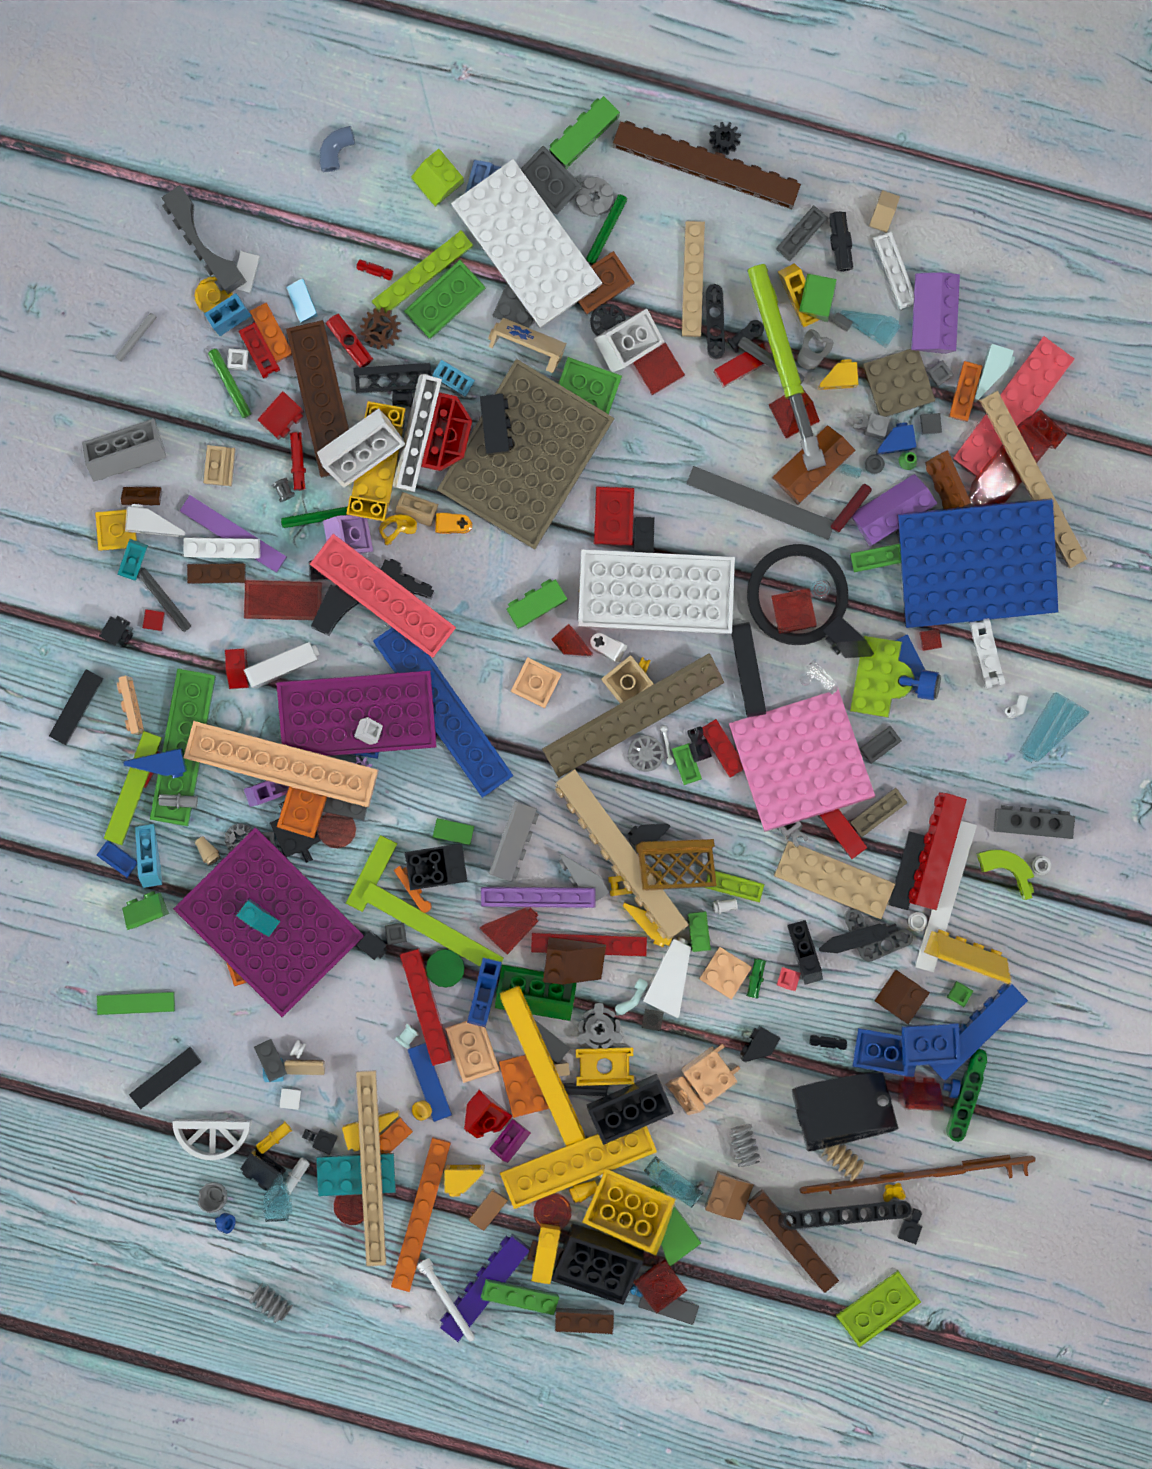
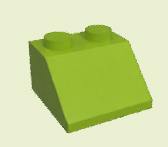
(437, 177)

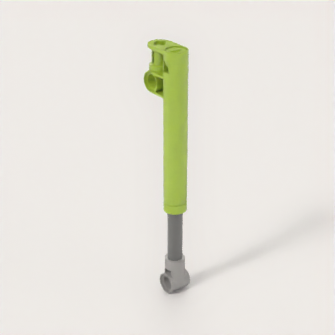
(785, 362)

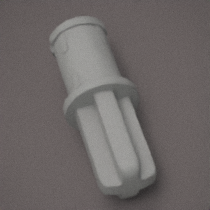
(178, 800)

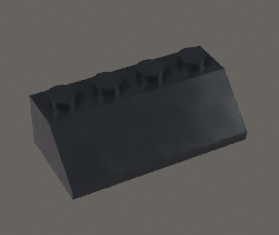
(629, 1109)

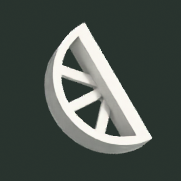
(212, 1124)

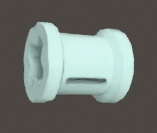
(407, 1036)

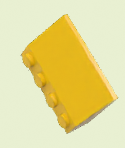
(968, 956)
(630, 1211)

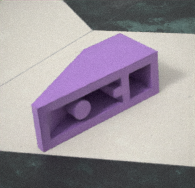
(264, 792)

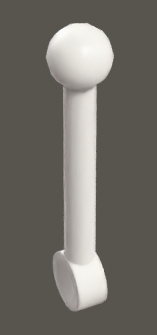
(664, 729)

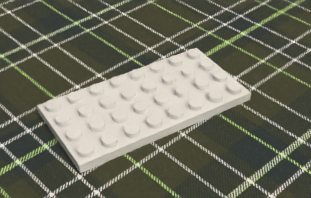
(526, 243)
(656, 592)

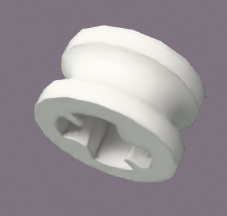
(298, 1049)

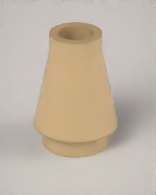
(207, 851)

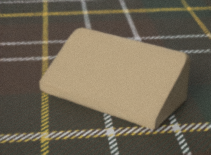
(417, 508)
(305, 1067)

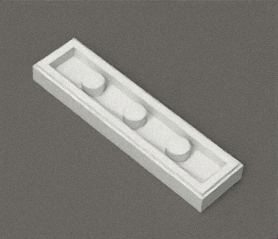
(894, 270)

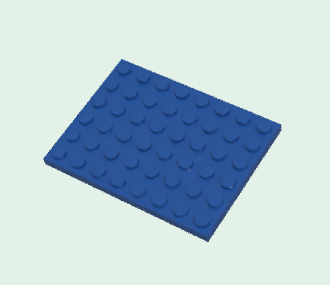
(978, 563)

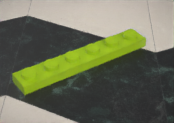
(423, 272)

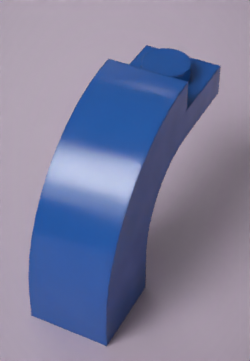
(484, 992)

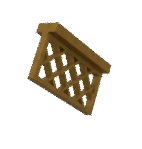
(676, 847)

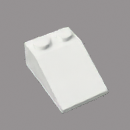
(629, 340)

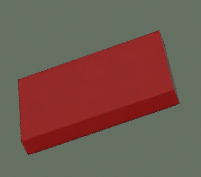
(614, 516)

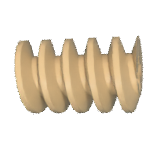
(845, 1160)

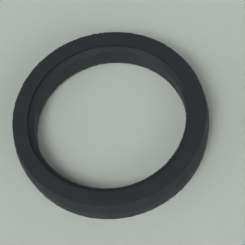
(789, 551)

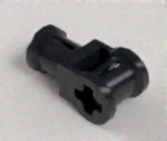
(746, 332)

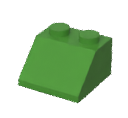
(145, 910)

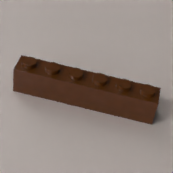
(793, 1242)

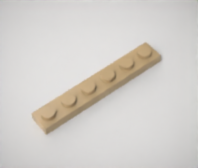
(693, 279)

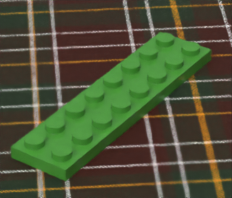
(189, 703)

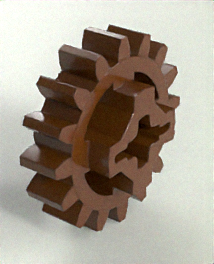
(383, 336)

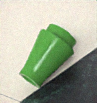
(904, 463)

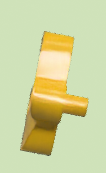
(893, 1191)

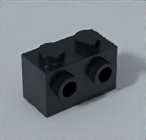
(117, 631)

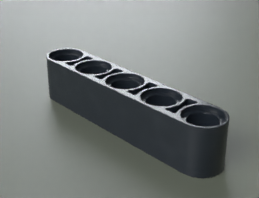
(748, 670)

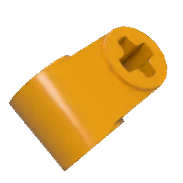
(448, 523)

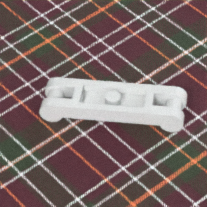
(987, 653)

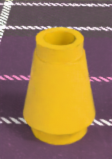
(582, 1191)

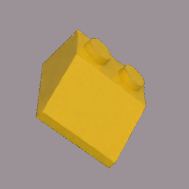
(461, 1177)

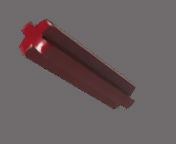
(851, 507)

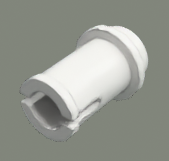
(724, 906)

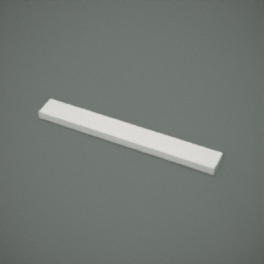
(940, 918)

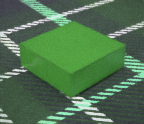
(960, 994)

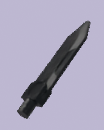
(858, 938)

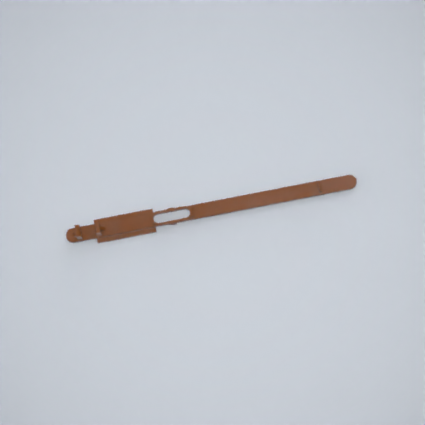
(968, 1165)

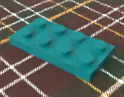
(343, 1174)

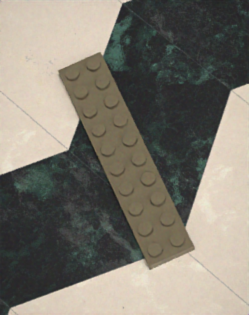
(633, 715)

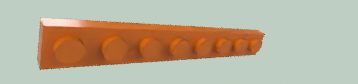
(420, 1214)

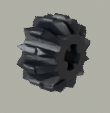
(724, 131)

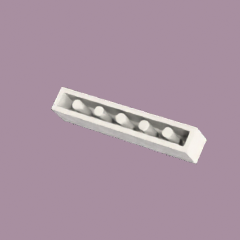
(417, 433)

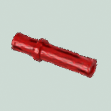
(297, 461)

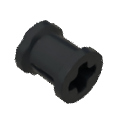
(402, 398)

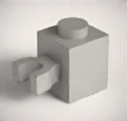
(874, 426)
(793, 830)

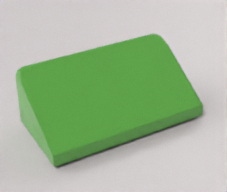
(453, 831)

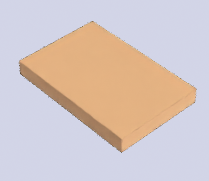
(472, 1050)

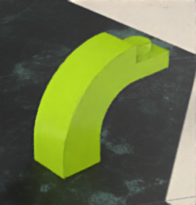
(1016, 865)

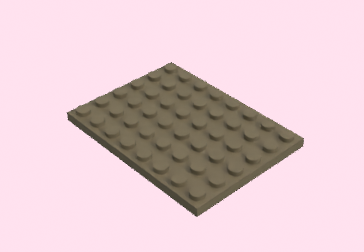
(552, 444)

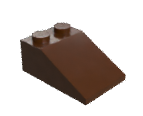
(573, 961)

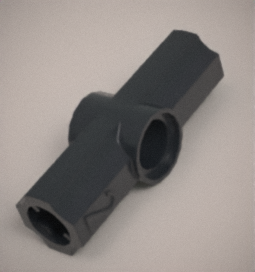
(841, 241)

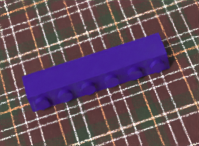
(498, 1269)

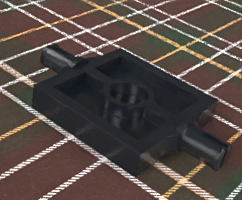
(293, 842)

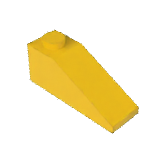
(794, 283)
(650, 928)
(351, 1130)
(545, 1253)

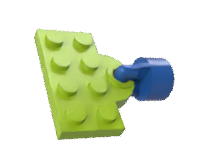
(886, 678)

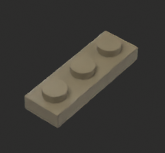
(878, 812)

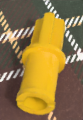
(273, 1137)

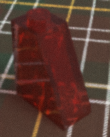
(511, 928)

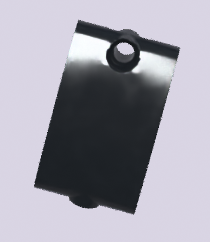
(843, 1110)

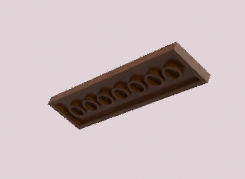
(318, 385)

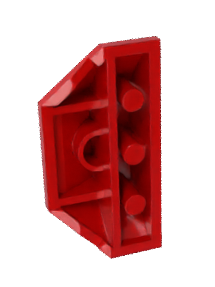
(447, 433)

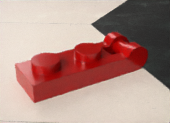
(258, 349)

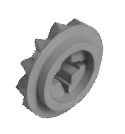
(230, 835)

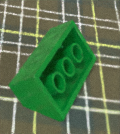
(542, 997)

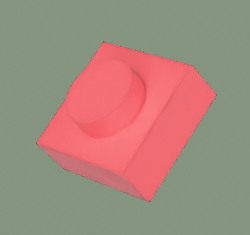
(788, 979)

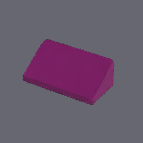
(510, 1141)

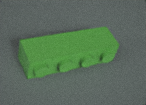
(584, 132)

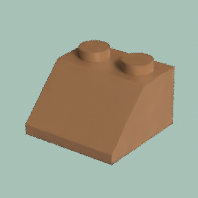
(728, 1196)

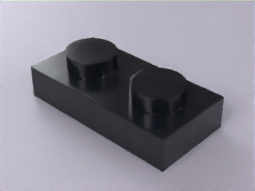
(644, 534)

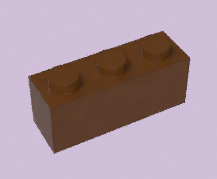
(584, 1321)

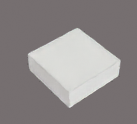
(290, 1098)

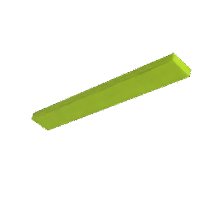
(428, 925)

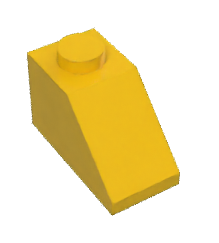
(841, 376)

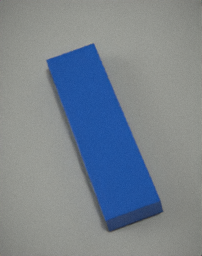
(429, 1082)

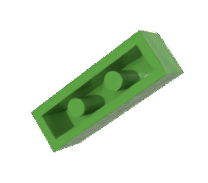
(536, 603)

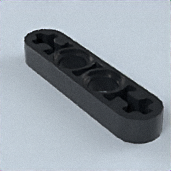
(715, 321)

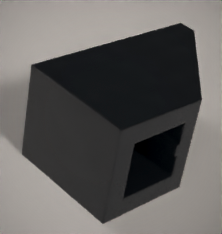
(761, 1045)

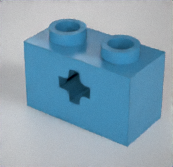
(227, 314)

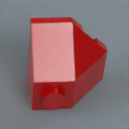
(484, 1115)

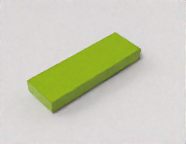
(737, 886)

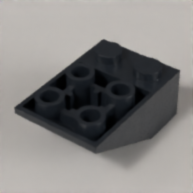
(436, 866)

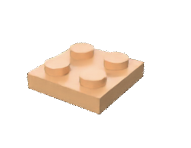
(536, 682)
(725, 973)
(682, 1091)

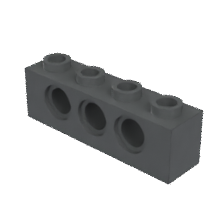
(1064, 829)

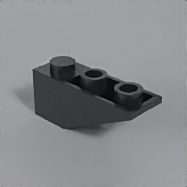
(805, 952)

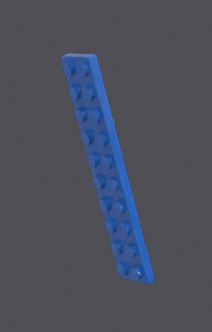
(452, 719)

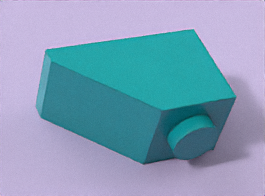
(258, 918)

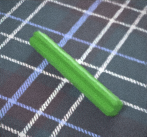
(229, 383)

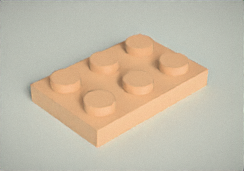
(130, 705)

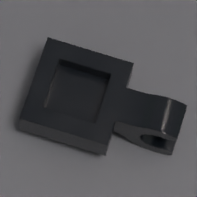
(699, 748)
(322, 1141)
(910, 1228)

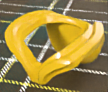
(404, 524)

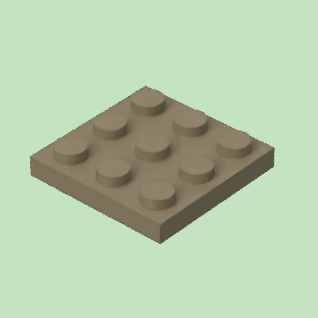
(898, 382)

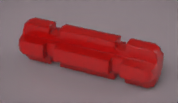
(374, 269)

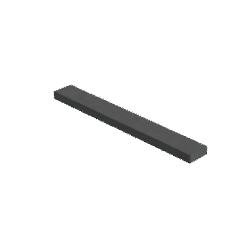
(760, 502)

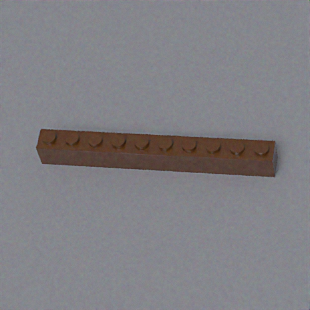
(706, 165)

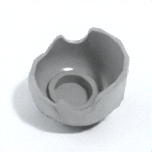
(212, 1197)

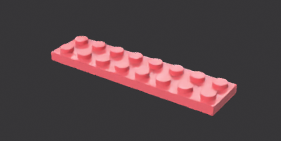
(1022, 399)
(382, 595)

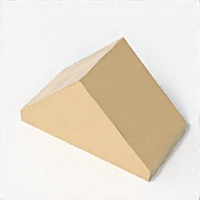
(884, 211)

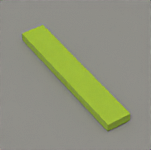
(131, 791)

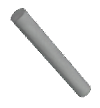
(135, 337)

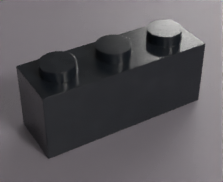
(496, 424)

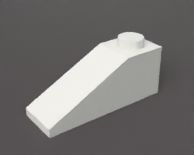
(147, 522)

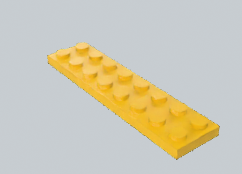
(573, 1165)

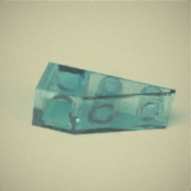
(277, 1201)

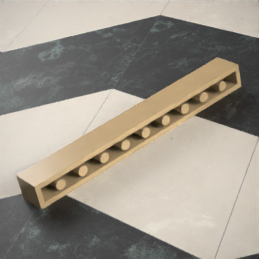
(620, 853)

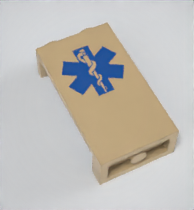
(530, 339)

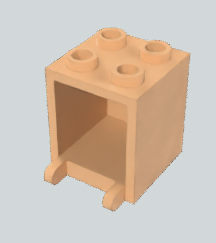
(710, 1074)

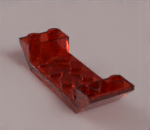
(999, 476)

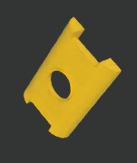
(617, 1075)

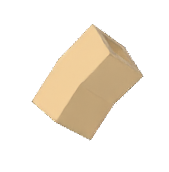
(562, 1068)

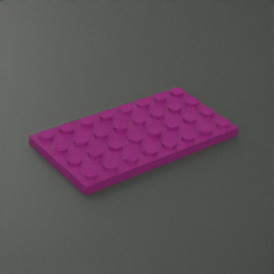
(326, 712)

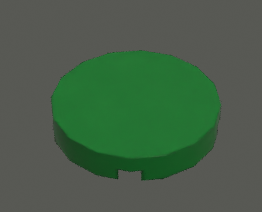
(445, 968)

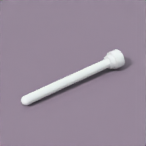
(426, 1268)

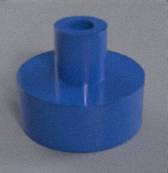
(953, 1088)
(225, 1223)

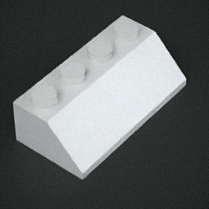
(360, 448)

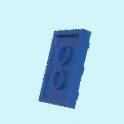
(931, 1044)

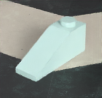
(995, 365)

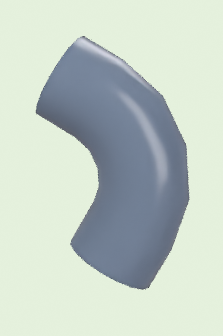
(332, 145)

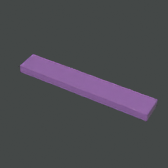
(227, 529)
(538, 897)

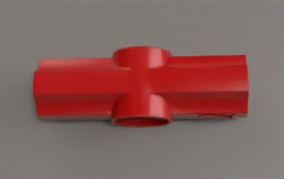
(342, 332)

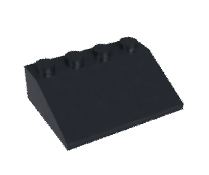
(598, 1264)

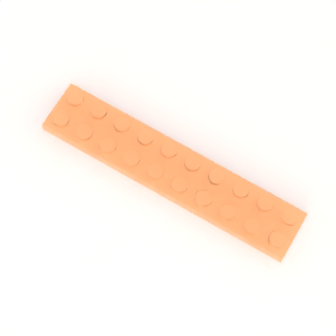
(281, 764)

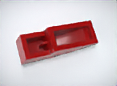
(737, 368)
(843, 832)

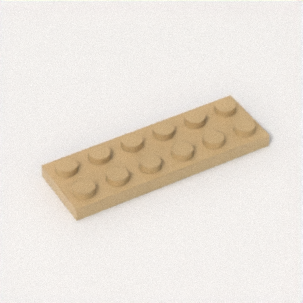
(834, 880)

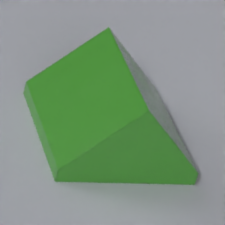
(818, 296)

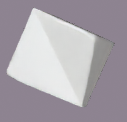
(237, 359)
(368, 731)

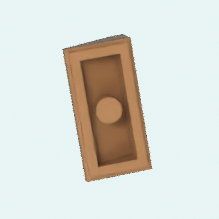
(488, 1210)

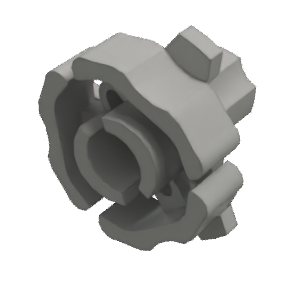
(593, 1022)

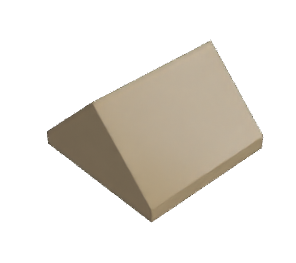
(627, 680)

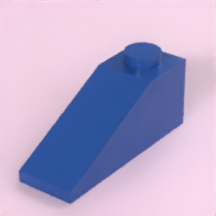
(162, 763)

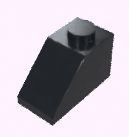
(647, 833)

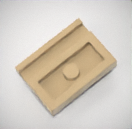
(219, 465)

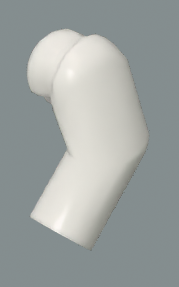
(1017, 709)

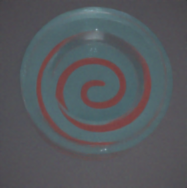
(820, 588)

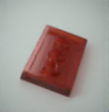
(282, 600)

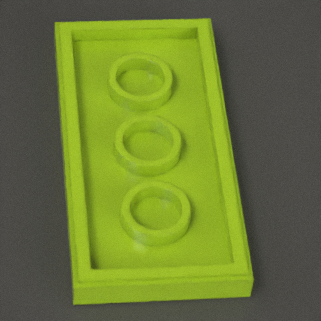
(878, 1308)

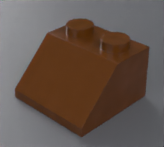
(902, 996)

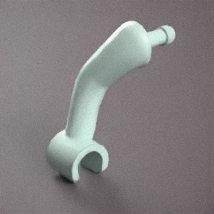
(624, 1007)

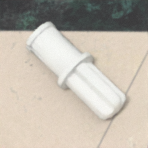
(296, 1174)

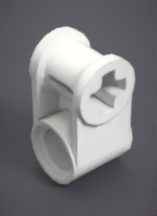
(611, 648)

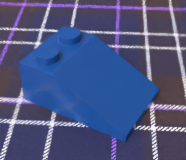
(880, 1053)

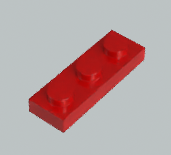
(722, 748)

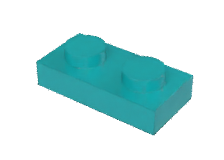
(132, 559)

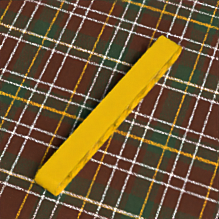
(542, 1065)

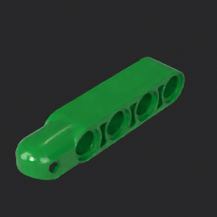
(963, 1123)

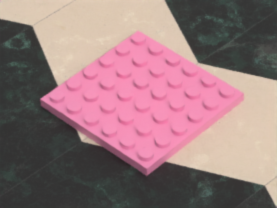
(801, 760)

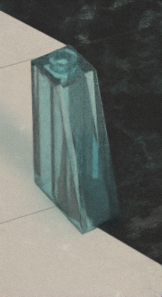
(1053, 724)

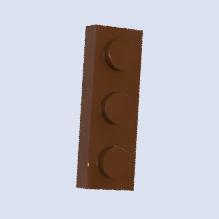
(216, 573)

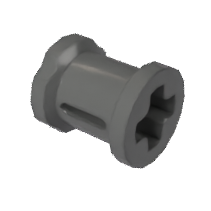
(283, 490)

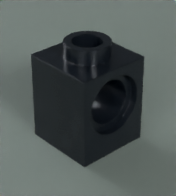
(373, 945)

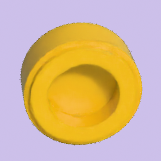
(421, 1110)

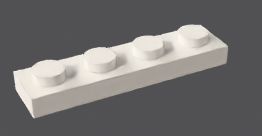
(221, 547)

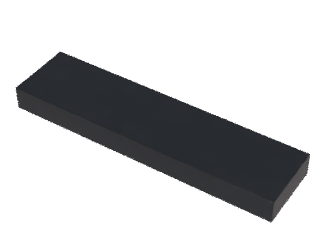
(76, 707)
(907, 868)
(165, 1078)

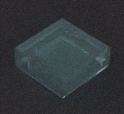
(850, 471)

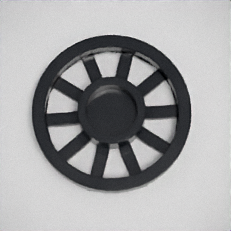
(607, 320)

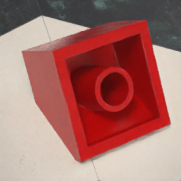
(281, 416)

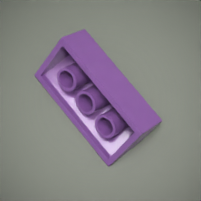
(935, 312)
(880, 515)

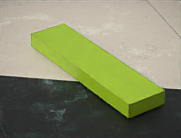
(372, 871)

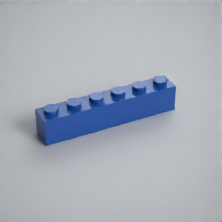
(984, 1025)

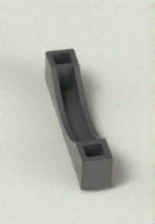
(182, 208)

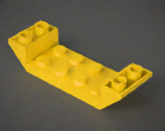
(373, 489)

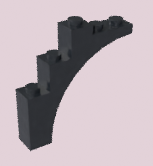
(338, 602)

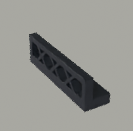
(387, 371)

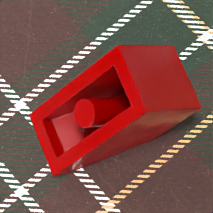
(235, 664)

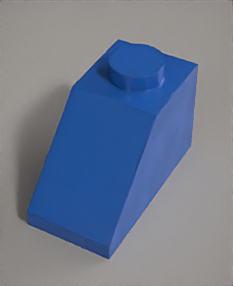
(899, 440)

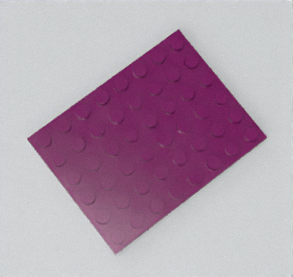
(303, 945)

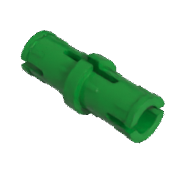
(756, 978)

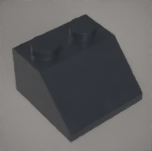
(846, 640)
(261, 1169)

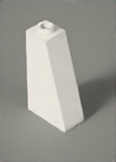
(281, 665)
(669, 980)

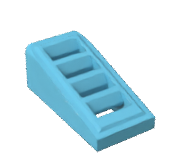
(467, 387)

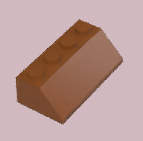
(801, 483)

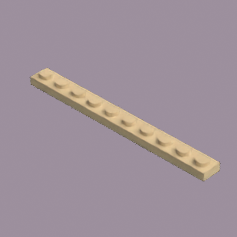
(1031, 474)
(371, 1168)

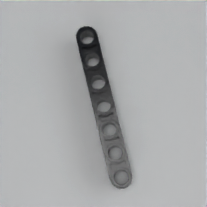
(853, 1215)

